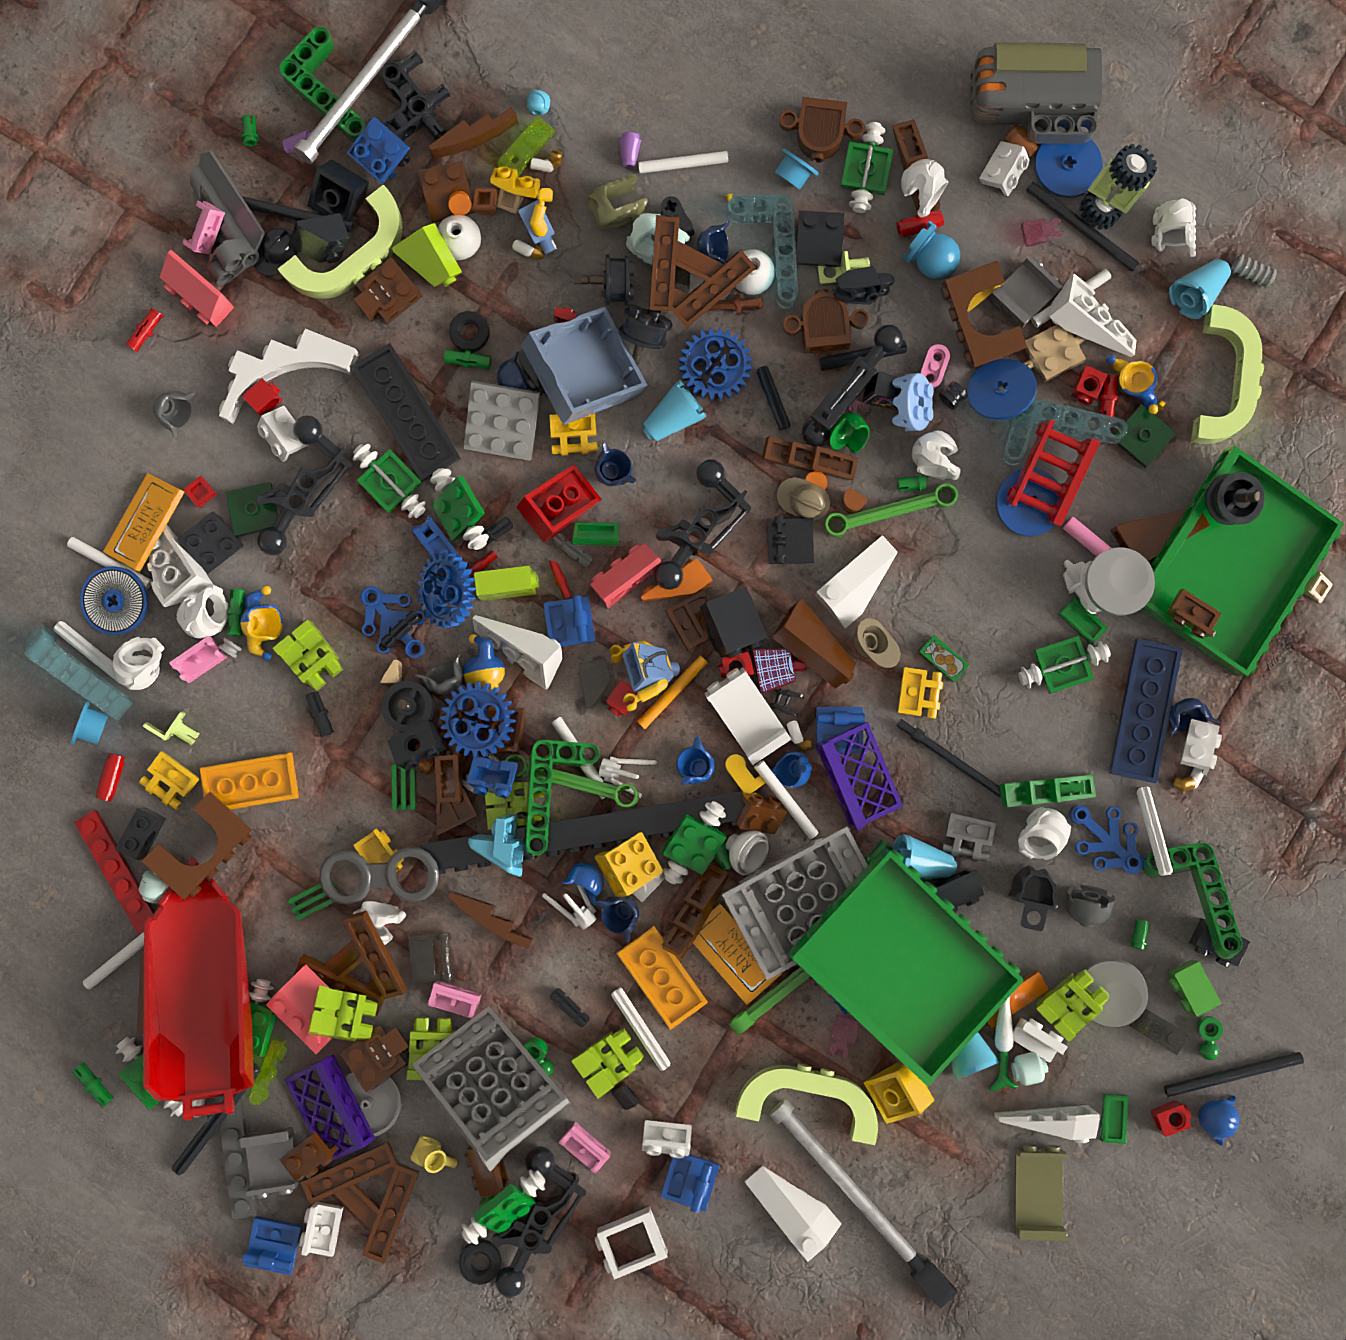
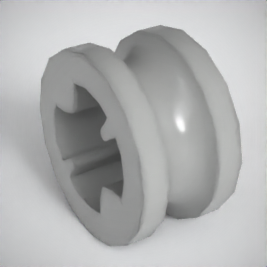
(230, 647)

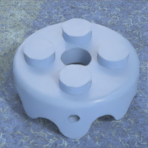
(913, 402)

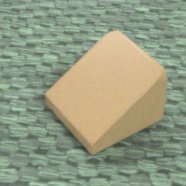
(509, 201)
(1317, 587)
(393, 674)

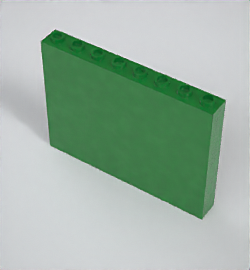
(1243, 569)
(906, 965)

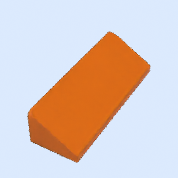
(1029, 990)

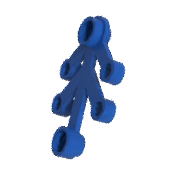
(389, 618)
(1110, 841)

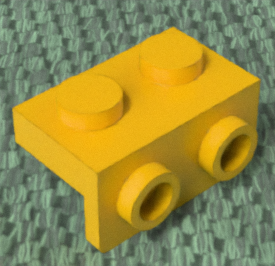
(376, 848)

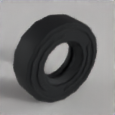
(462, 319)
(471, 1274)

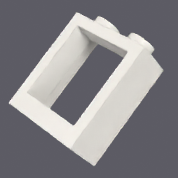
(645, 1216)

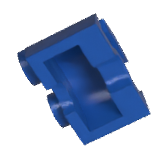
(492, 776)

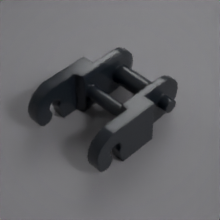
(784, 708)

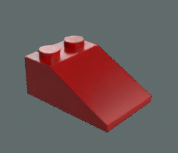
(558, 503)

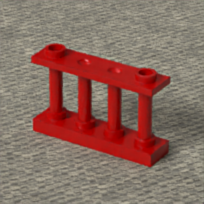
(1075, 470)

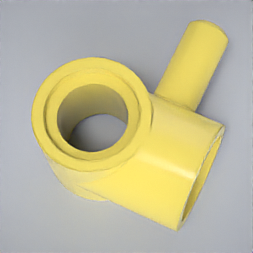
(430, 1156)

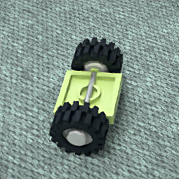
(1118, 186)

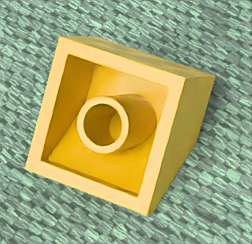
(898, 1093)

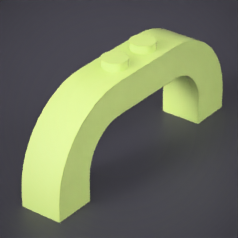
(360, 263)
(1248, 370)
(802, 1078)

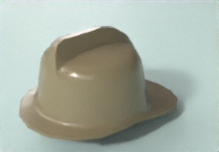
(803, 498)
(875, 642)

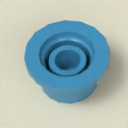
(794, 169)
(89, 725)

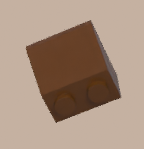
(439, 184)
(484, 1181)

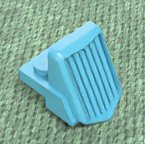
(502, 847)

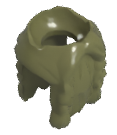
(604, 213)

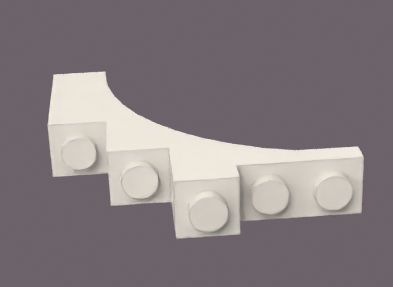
(311, 352)

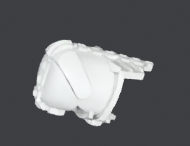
(1175, 225)
(1075, 581)

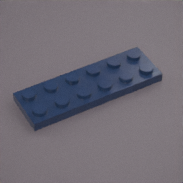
(1145, 711)

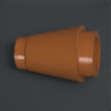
(1018, 136)

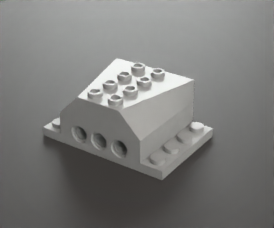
(790, 895)
(489, 1086)

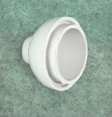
(464, 244)
(759, 279)
(747, 851)

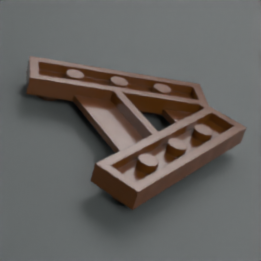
(718, 277)
(365, 946)
(382, 1219)

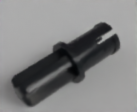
(497, 530)
(319, 714)

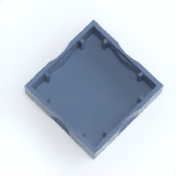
(583, 365)

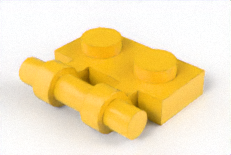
(580, 428)
(912, 692)
(174, 775)

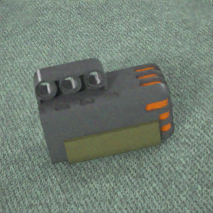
(1039, 87)

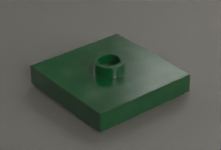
(1145, 436)
(246, 513)

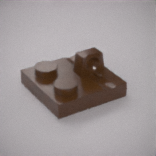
(514, 744)

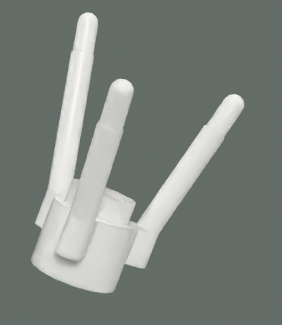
(611, 770)
(583, 916)

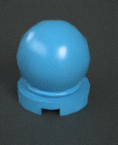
(934, 253)

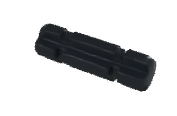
(400, 629)
(569, 1007)

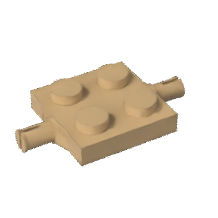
(1054, 352)

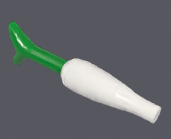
(1003, 1043)

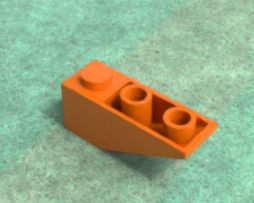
(694, 580)

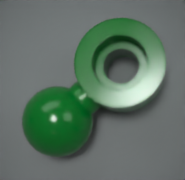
(538, 1049)
(1209, 1049)

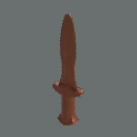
(738, 304)

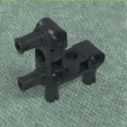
(406, 120)

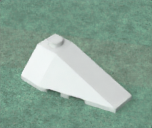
(1081, 314)
(174, 570)
(854, 585)
(529, 649)
(1069, 1122)
(801, 1217)

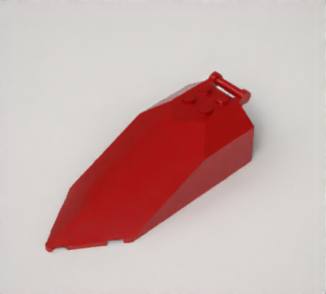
(196, 1001)

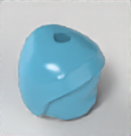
(538, 102)

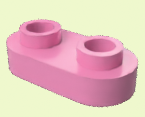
(935, 368)

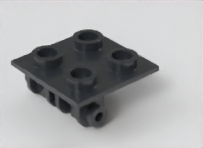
(790, 540)
(210, 542)

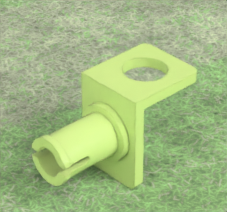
(845, 265)
(177, 728)

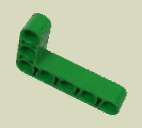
(304, 77)
(544, 787)
(1205, 890)

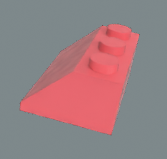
(194, 290)
(625, 574)
(295, 1006)

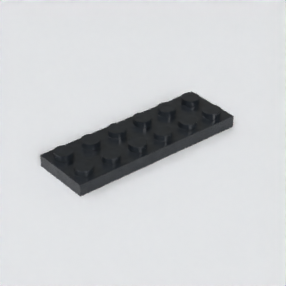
(406, 412)

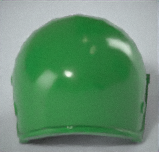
(849, 432)

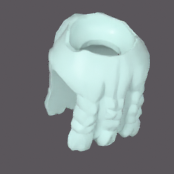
(640, 240)

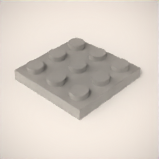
(501, 420)

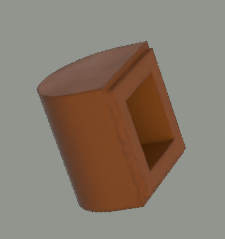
(485, 201)
(853, 501)

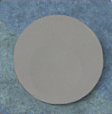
(1119, 581)
(1126, 991)
(379, 1106)

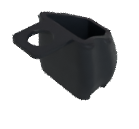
(1037, 893)

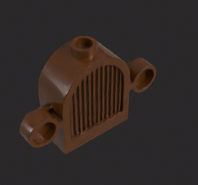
(821, 127)
(825, 323)

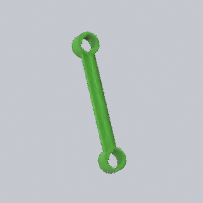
(891, 510)
(578, 782)
(747, 1017)

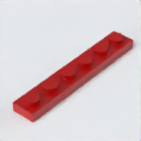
(115, 869)

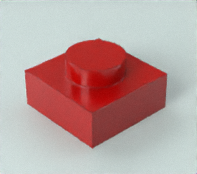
(564, 315)
(200, 491)

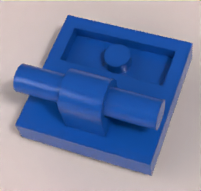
(378, 150)
(570, 621)
(836, 720)
(690, 1181)
(273, 1245)

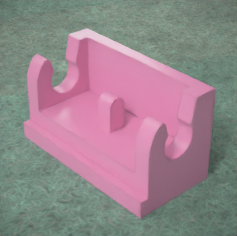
(206, 228)
(198, 659)
(454, 999)
(585, 1147)

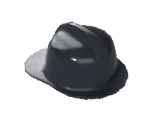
(274, 251)

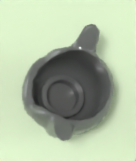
(165, 408)
(447, 671)

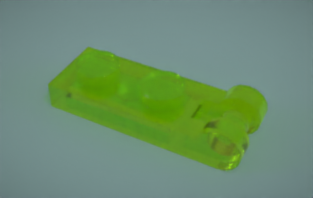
(527, 145)
(268, 1072)

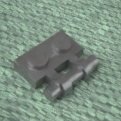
(971, 830)

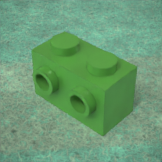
(1194, 988)

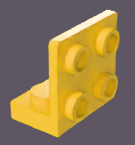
(629, 865)

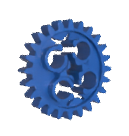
(698, 353)
(452, 589)
(472, 739)

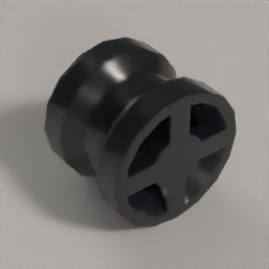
(953, 395)

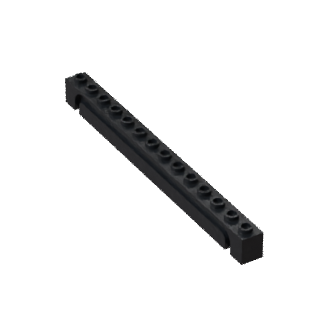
(592, 831)

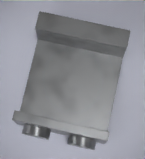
(1025, 292)
(264, 1166)

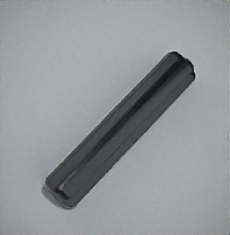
(773, 398)

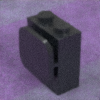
(733, 623)

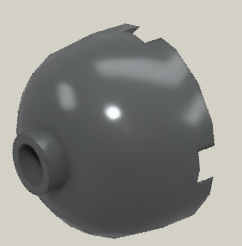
(1089, 905)

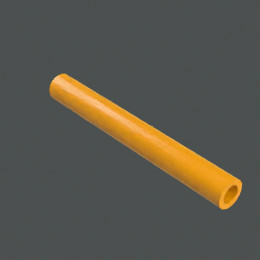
(669, 695)

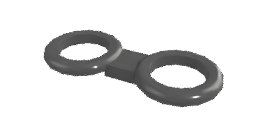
(379, 875)

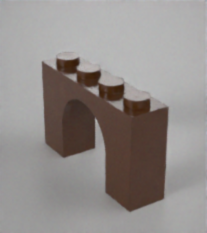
(959, 293)
(186, 878)

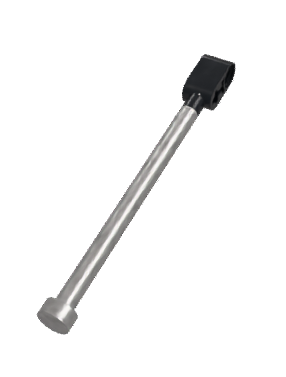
(308, 148)
(924, 1271)

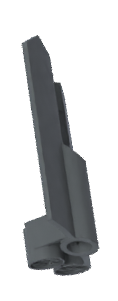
(239, 233)

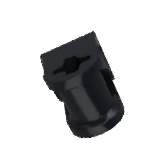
(684, 222)

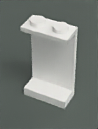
(747, 715)

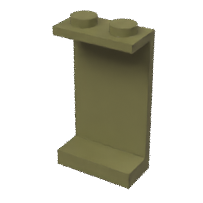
(1039, 1193)

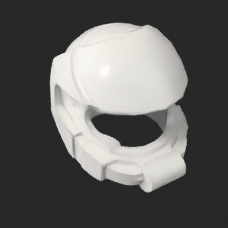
(929, 179)
(931, 455)
(194, 617)
(140, 670)
(1048, 825)
(382, 914)

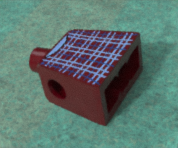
(775, 668)

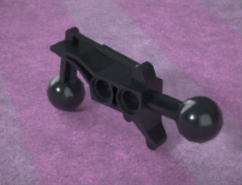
(817, 430)
(307, 431)
(709, 474)
(511, 1280)

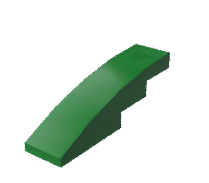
(1047, 790)

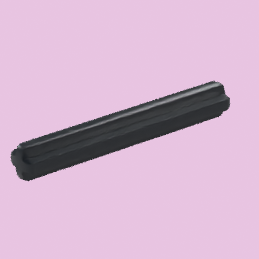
(849, 358)

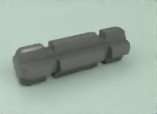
(572, 550)

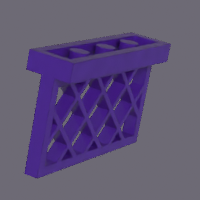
(844, 788)
(342, 1102)

